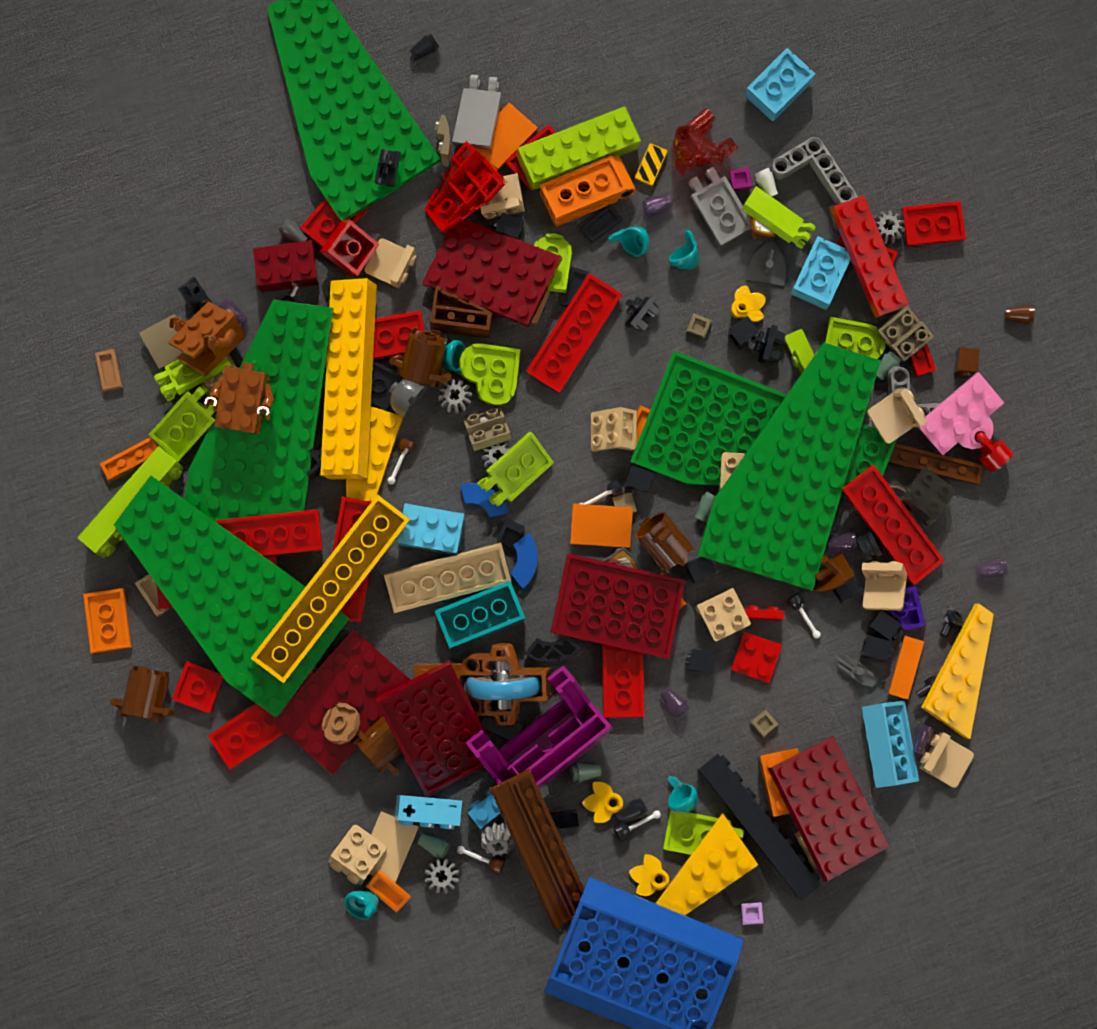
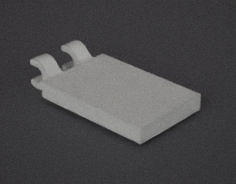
(478, 114)
(720, 207)

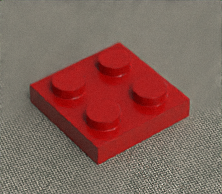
(756, 657)
(198, 687)

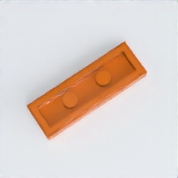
(128, 459)
(905, 667)

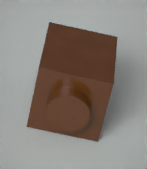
(966, 362)

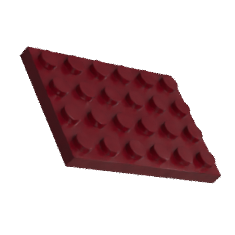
(493, 271)
(617, 606)
(350, 675)
(432, 727)
(828, 808)

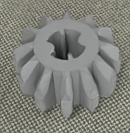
(895, 225)
(463, 395)
(491, 453)
(497, 839)
(435, 879)

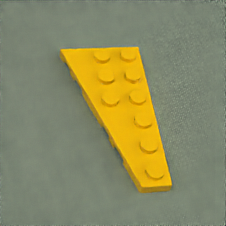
(382, 437)
(958, 684)
(709, 869)

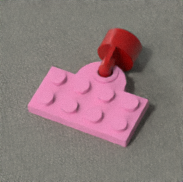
(966, 421)

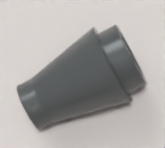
(292, 232)

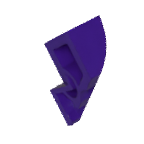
(912, 614)

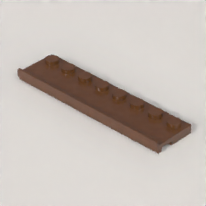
(539, 846)

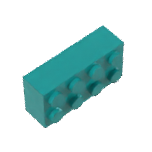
(480, 615)

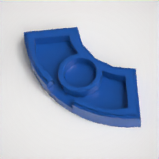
(474, 495)
(526, 560)

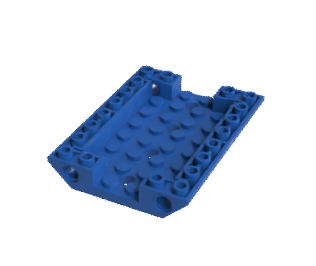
(654, 943)

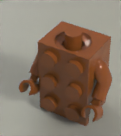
(206, 337)
(242, 399)

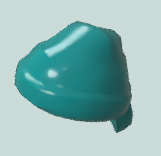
(633, 239)
(687, 255)
(452, 355)
(683, 796)
(361, 904)

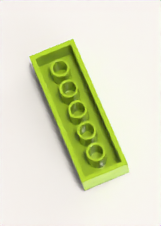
(578, 147)
(101, 533)

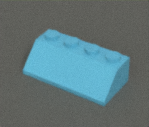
(890, 744)

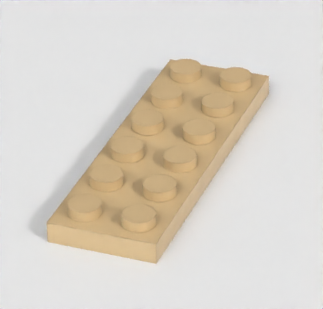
(447, 577)

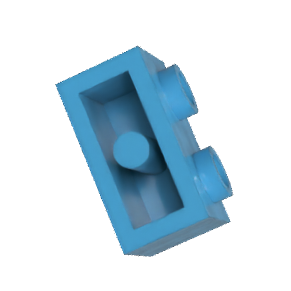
(484, 811)

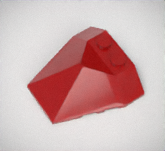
(465, 188)

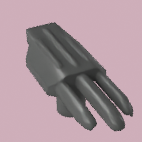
(859, 672)

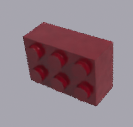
(285, 266)

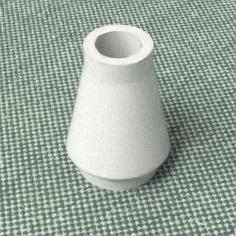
(766, 182)

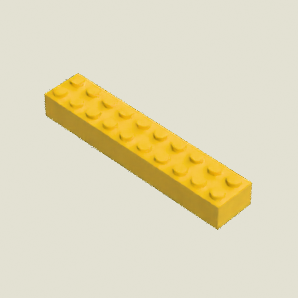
(349, 380)
(330, 589)

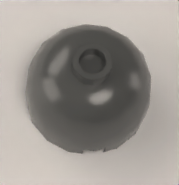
(405, 396)

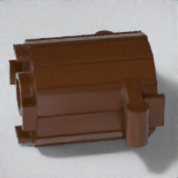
(423, 358)
(664, 541)
(145, 695)
(379, 746)

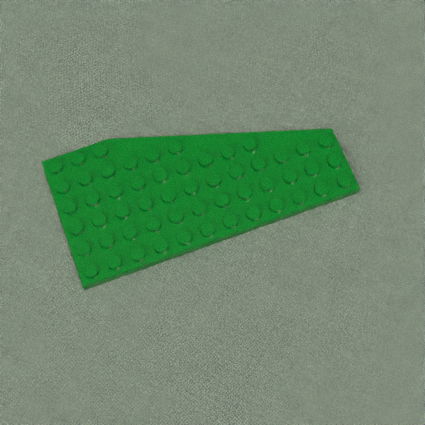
(343, 107)
(713, 412)
(266, 472)
(788, 484)
(218, 589)

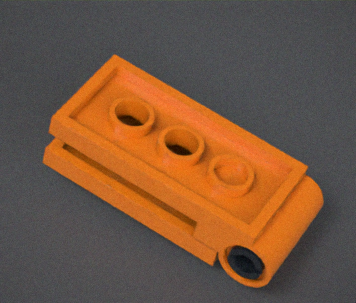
(602, 181)

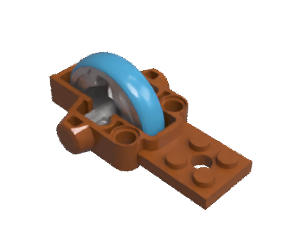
(500, 684)

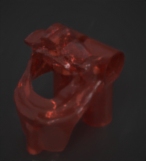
(695, 149)

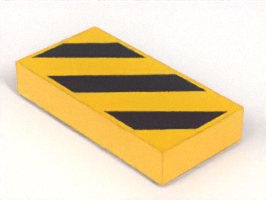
(651, 164)

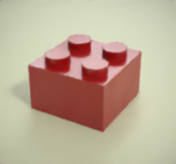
(349, 247)

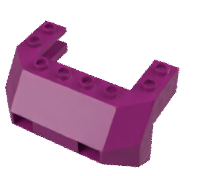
(550, 741)

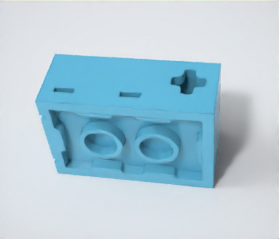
(779, 84)
(821, 273)
(432, 529)
(428, 811)

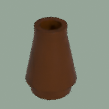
(1020, 314)

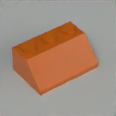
(775, 800)

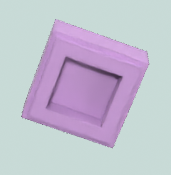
(752, 913)

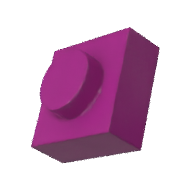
(740, 179)

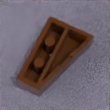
(458, 316)

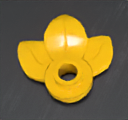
(749, 302)
(600, 802)
(646, 875)

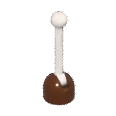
(405, 447)
(495, 864)

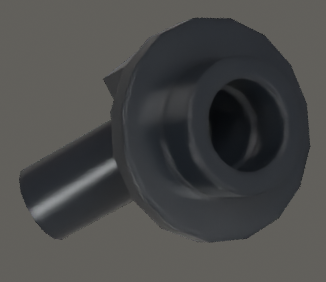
(952, 618)
(928, 684)

